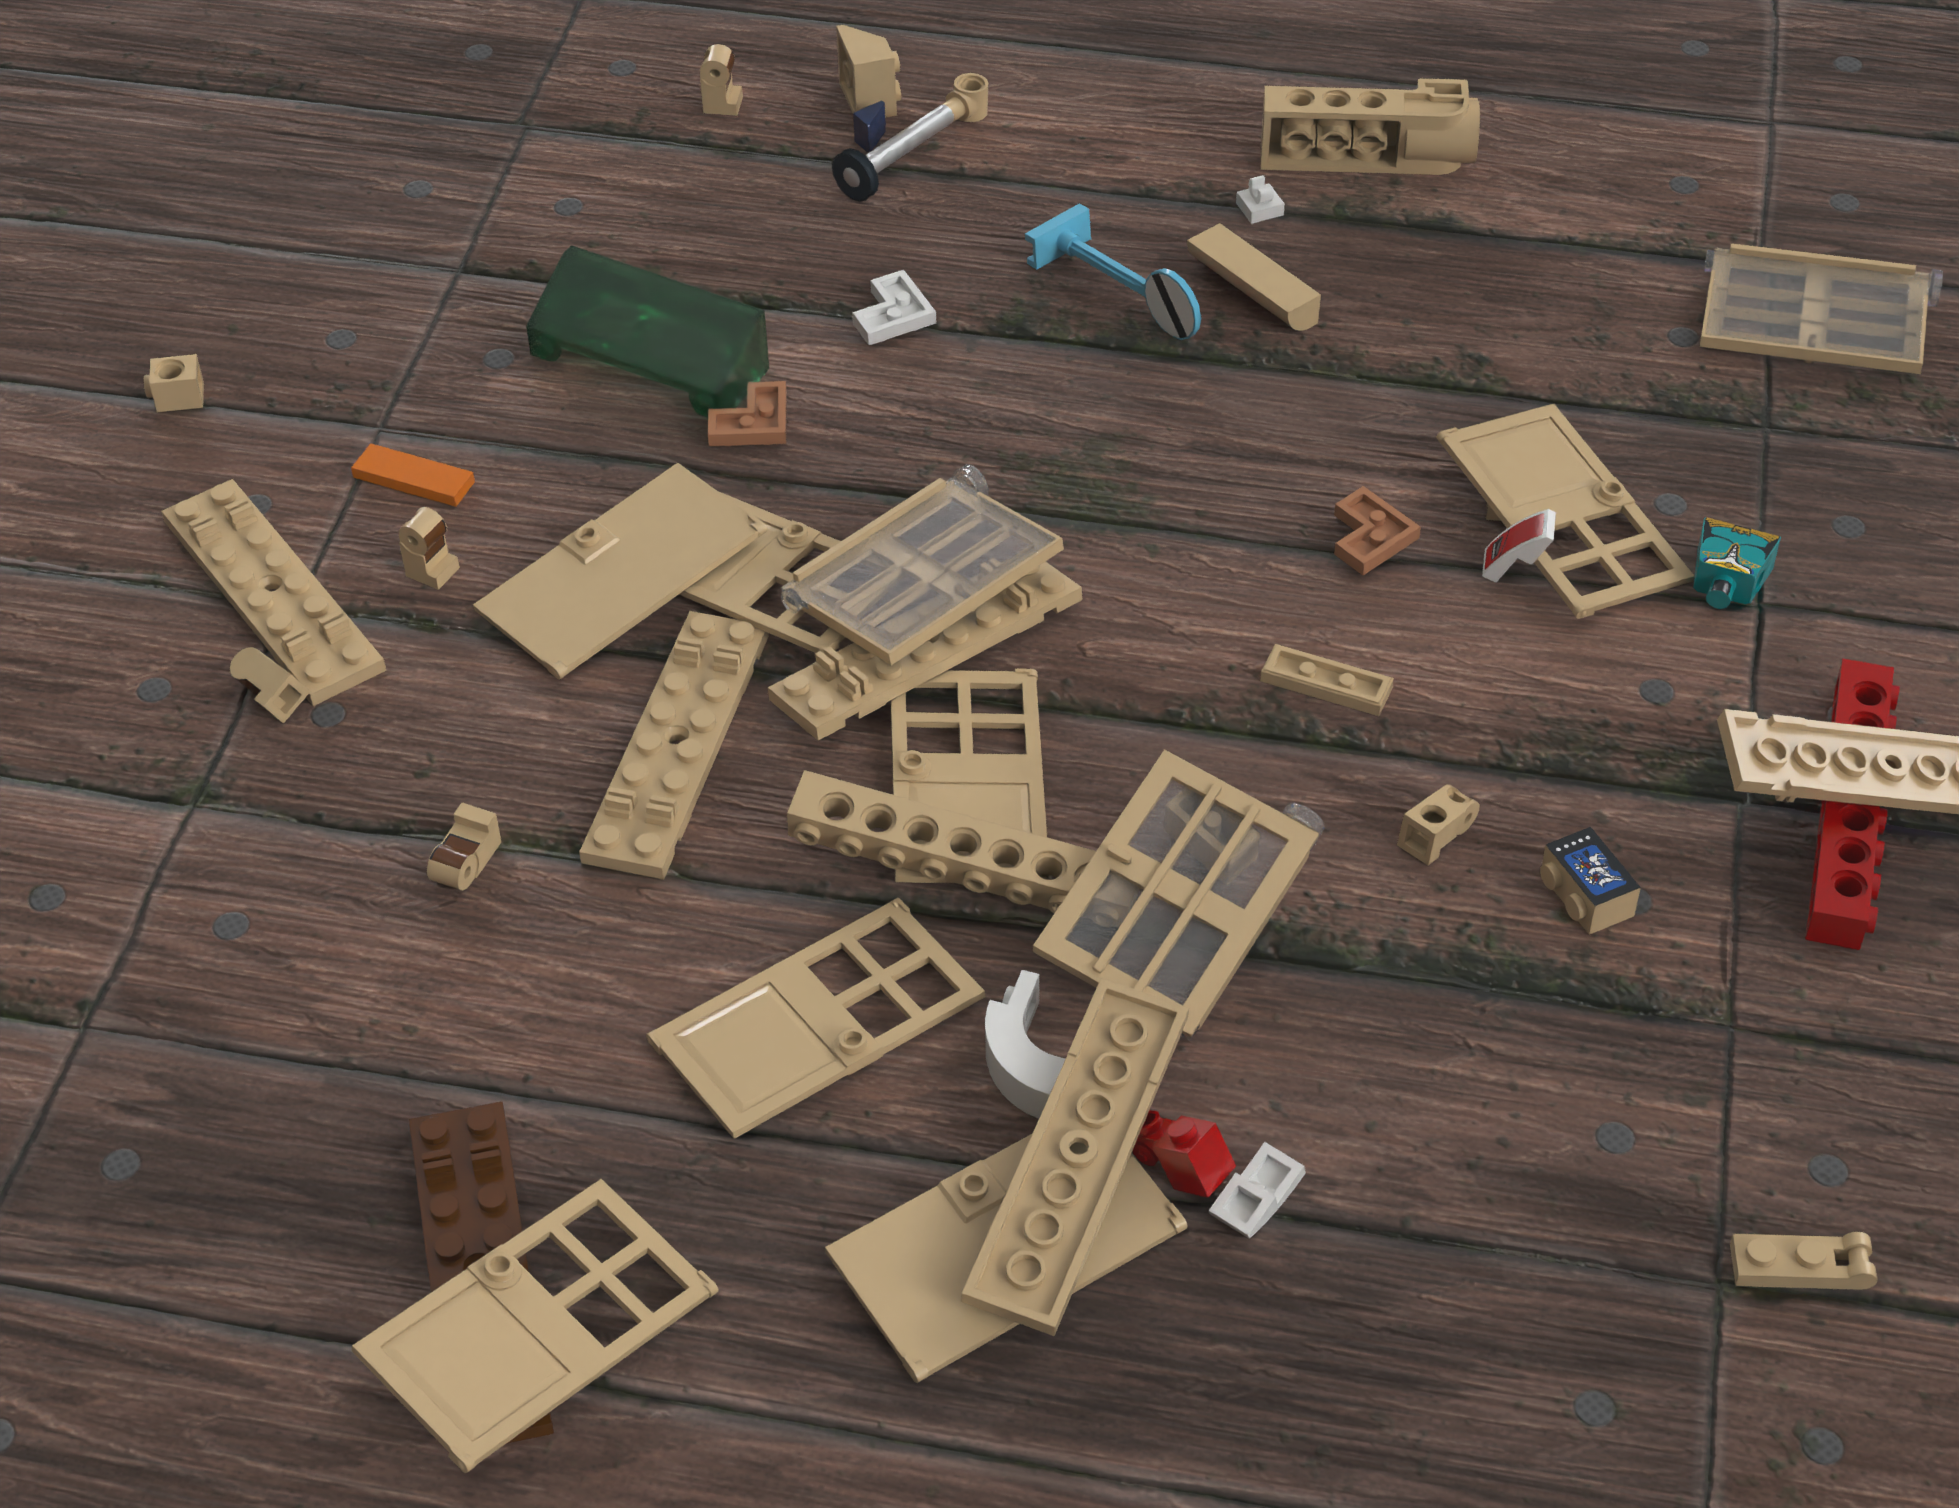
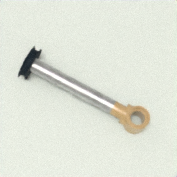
(858, 172)

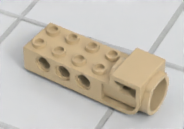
(1370, 128)

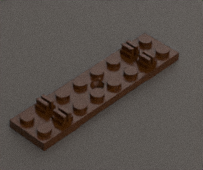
(467, 1196)

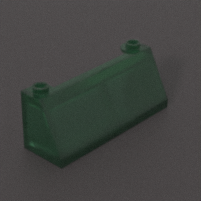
(651, 328)

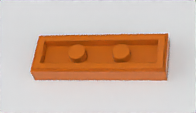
(413, 474)

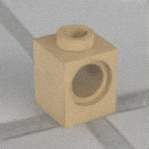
(175, 383)

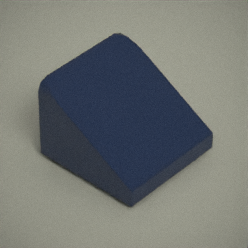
(869, 125)

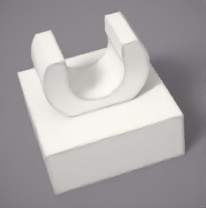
(1259, 201)

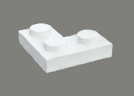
(899, 312)

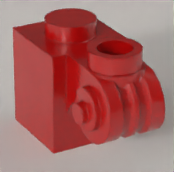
(1188, 1151)

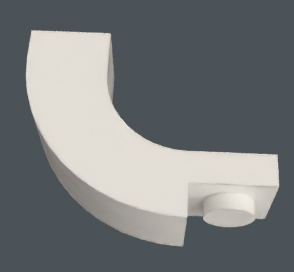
(1014, 1062)

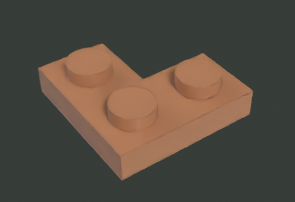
(758, 424)
(1378, 530)

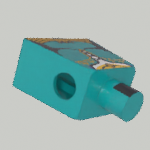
(1732, 562)

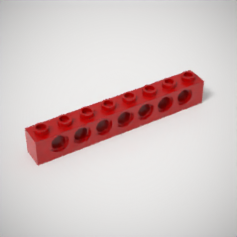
(1848, 831)

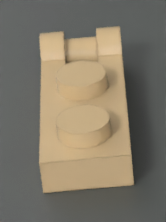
(1803, 1261)

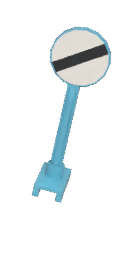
(1165, 292)

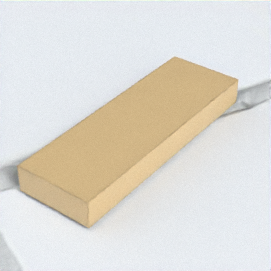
(1327, 679)

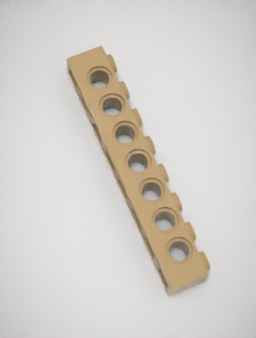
(946, 833)

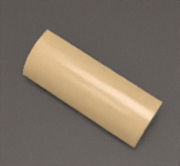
(1257, 276)

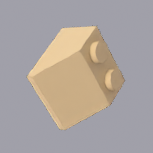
(867, 70)

